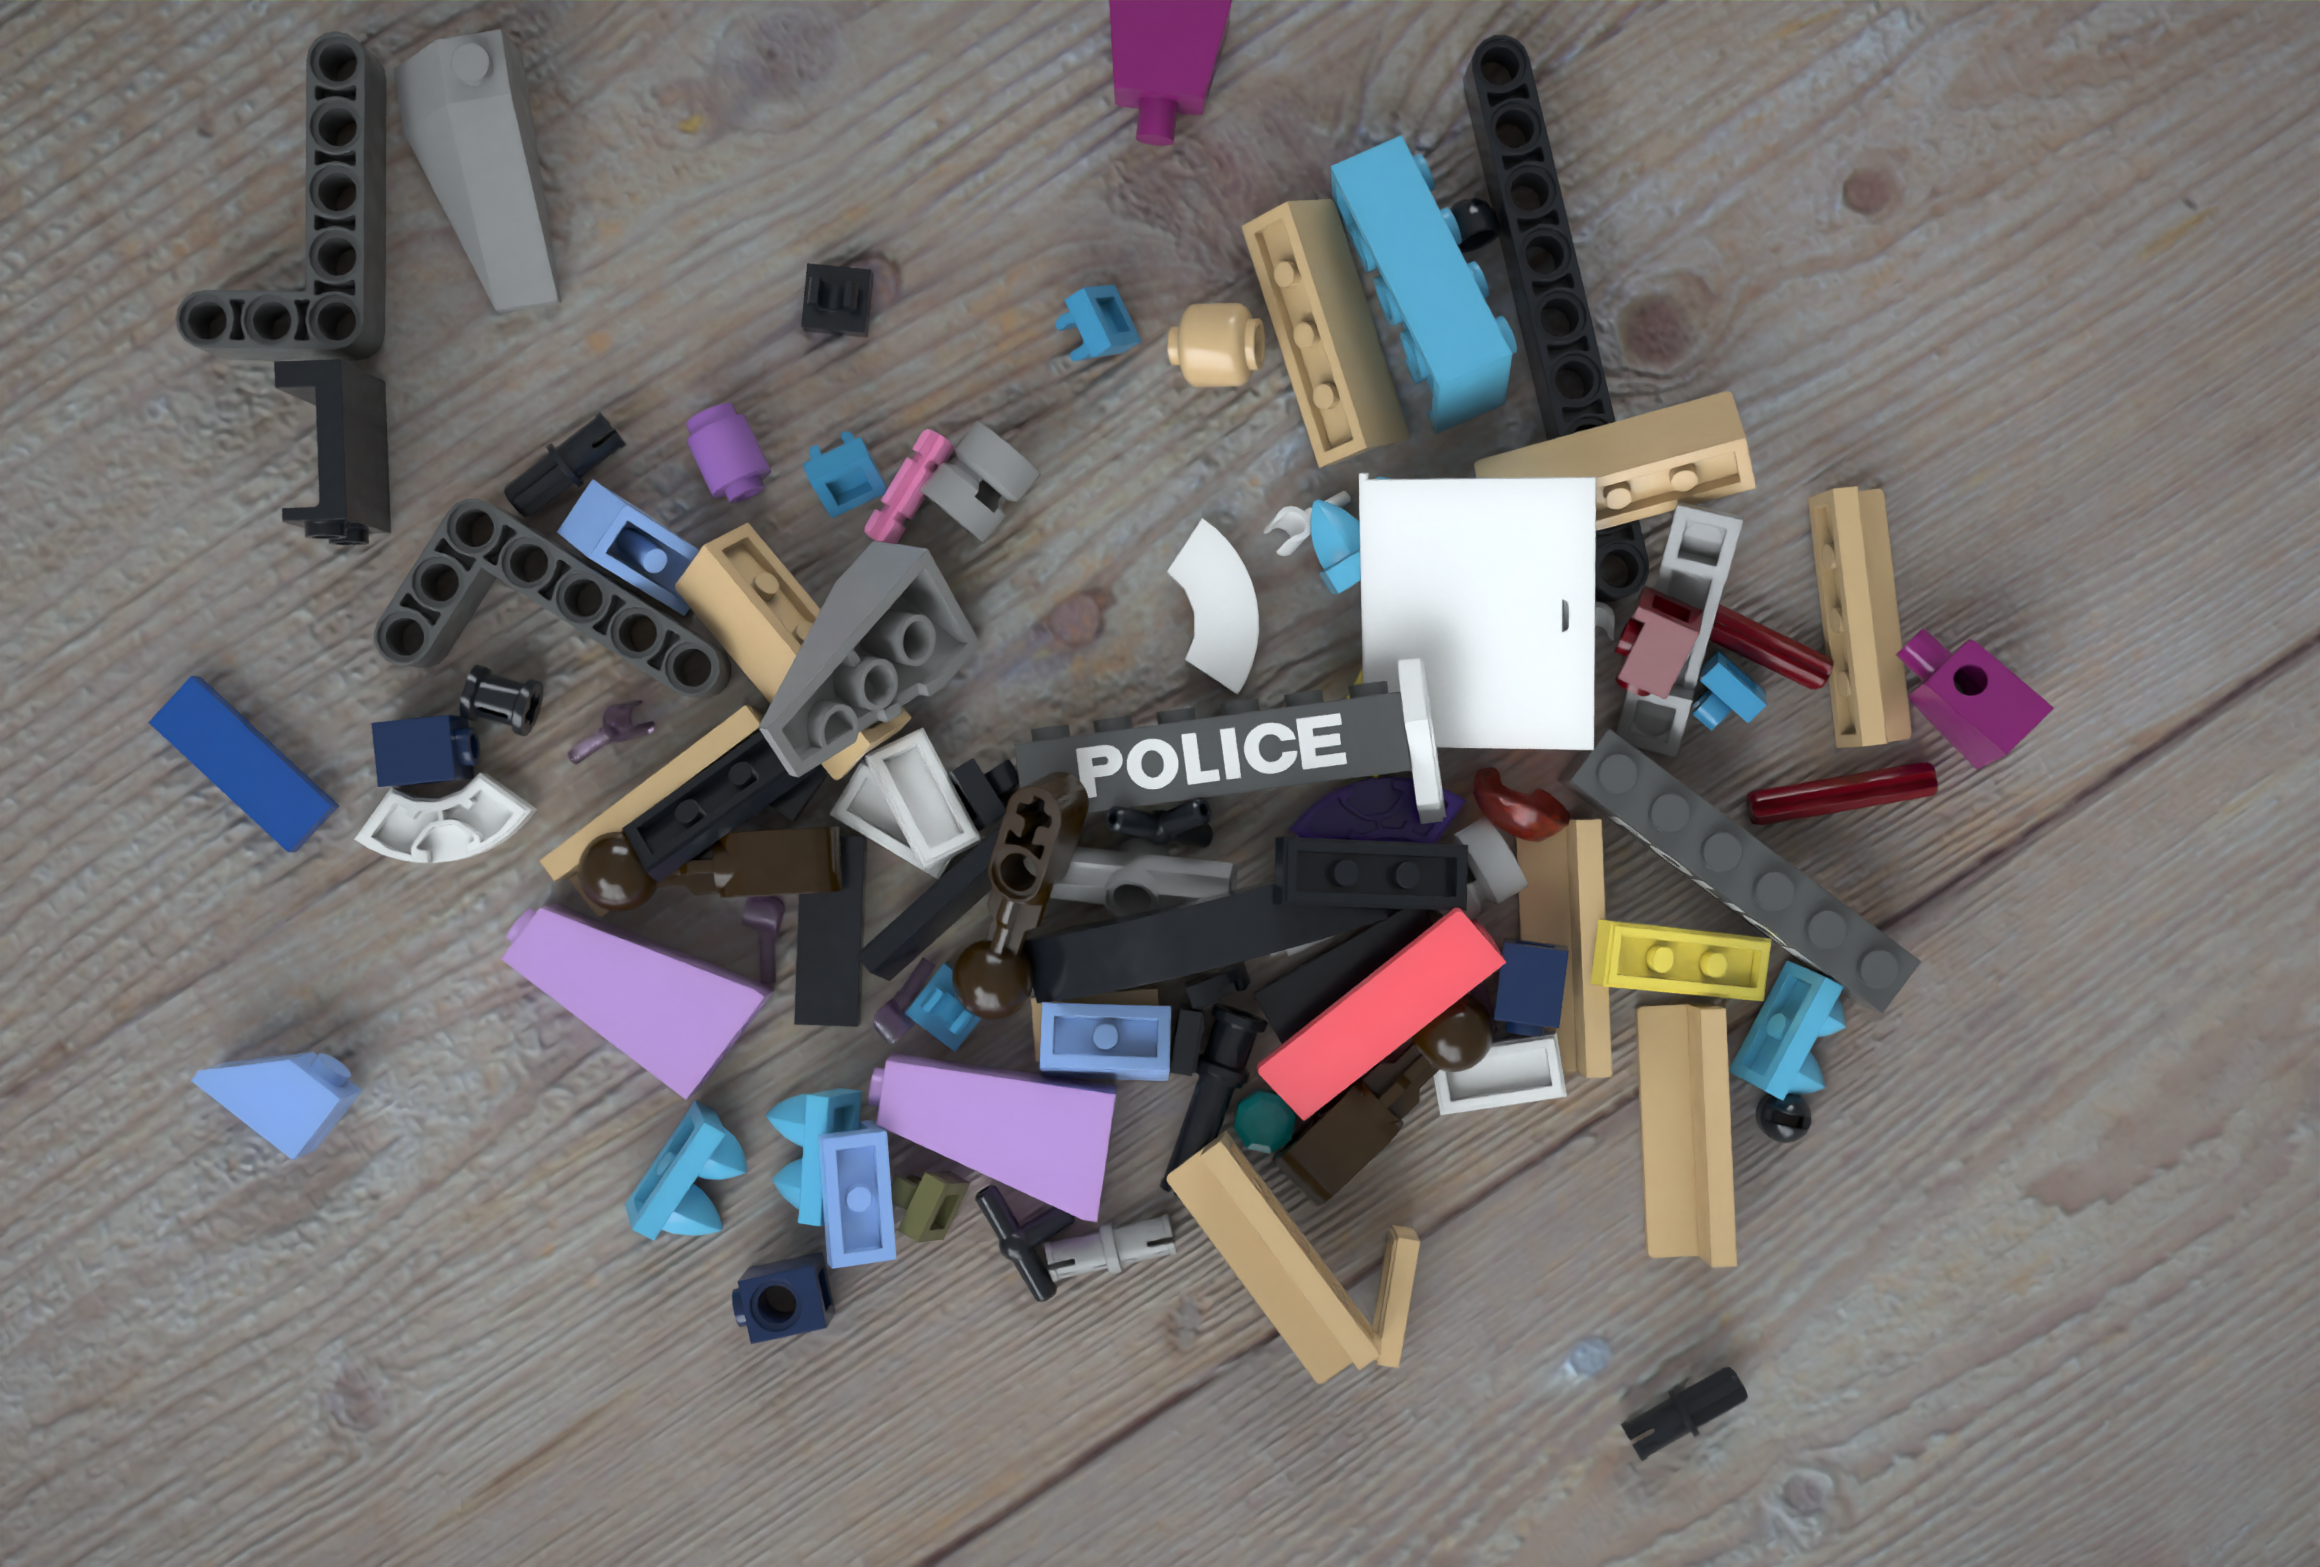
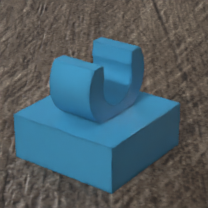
(1101, 322)
(844, 475)
(1727, 690)
(940, 1011)

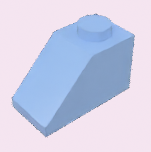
(629, 543)
(284, 1097)

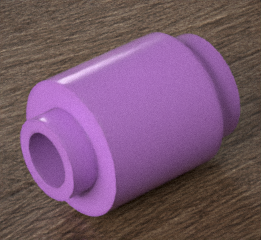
(727, 453)

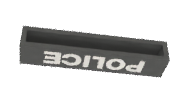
(1228, 752)
(1739, 870)

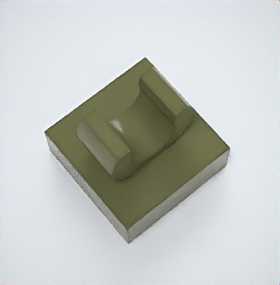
(929, 1203)

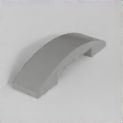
(1694, 573)

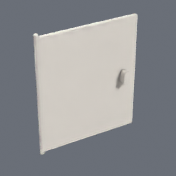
(1480, 592)

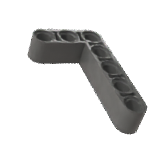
(328, 231)
(556, 591)

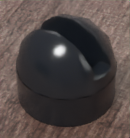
(1476, 223)
(1791, 1105)

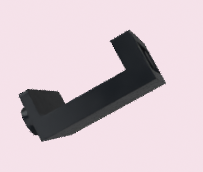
(349, 447)

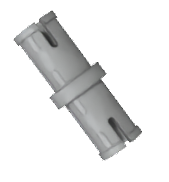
(1110, 1248)

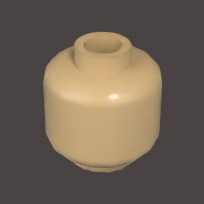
(1217, 344)

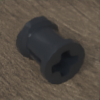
(501, 700)

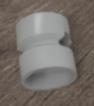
(986, 459)
(1490, 867)

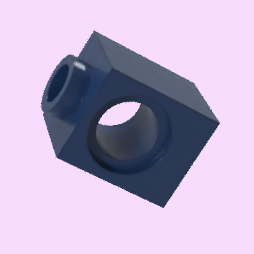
(424, 750)
(1531, 986)
(808, 1282)

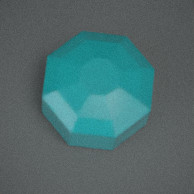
(1264, 1121)

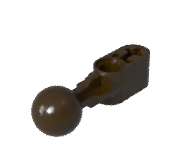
(732, 866)
(994, 973)
(1369, 1111)

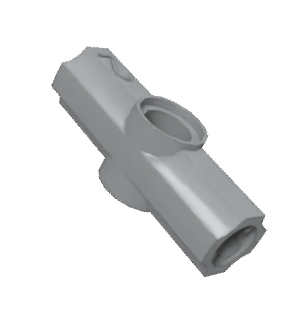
(1141, 878)

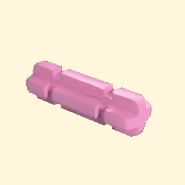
(904, 492)

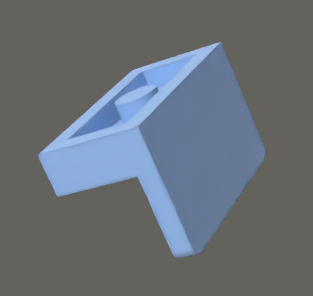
(1105, 1041)
(857, 1196)

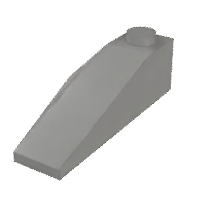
(477, 144)
(873, 648)

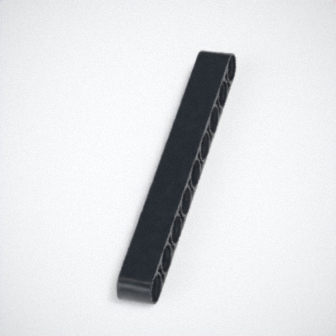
(1533, 292)

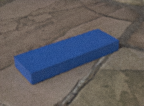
(243, 764)

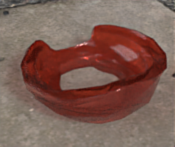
(1520, 814)

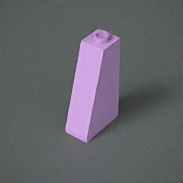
(640, 995)
(1004, 1123)

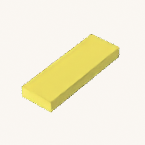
(1680, 960)

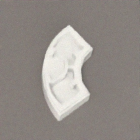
(1222, 607)
(1421, 740)
(447, 826)

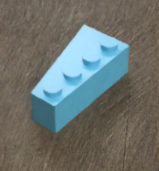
(1425, 281)

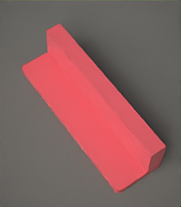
(1381, 1012)

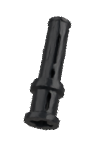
(1220, 1072)

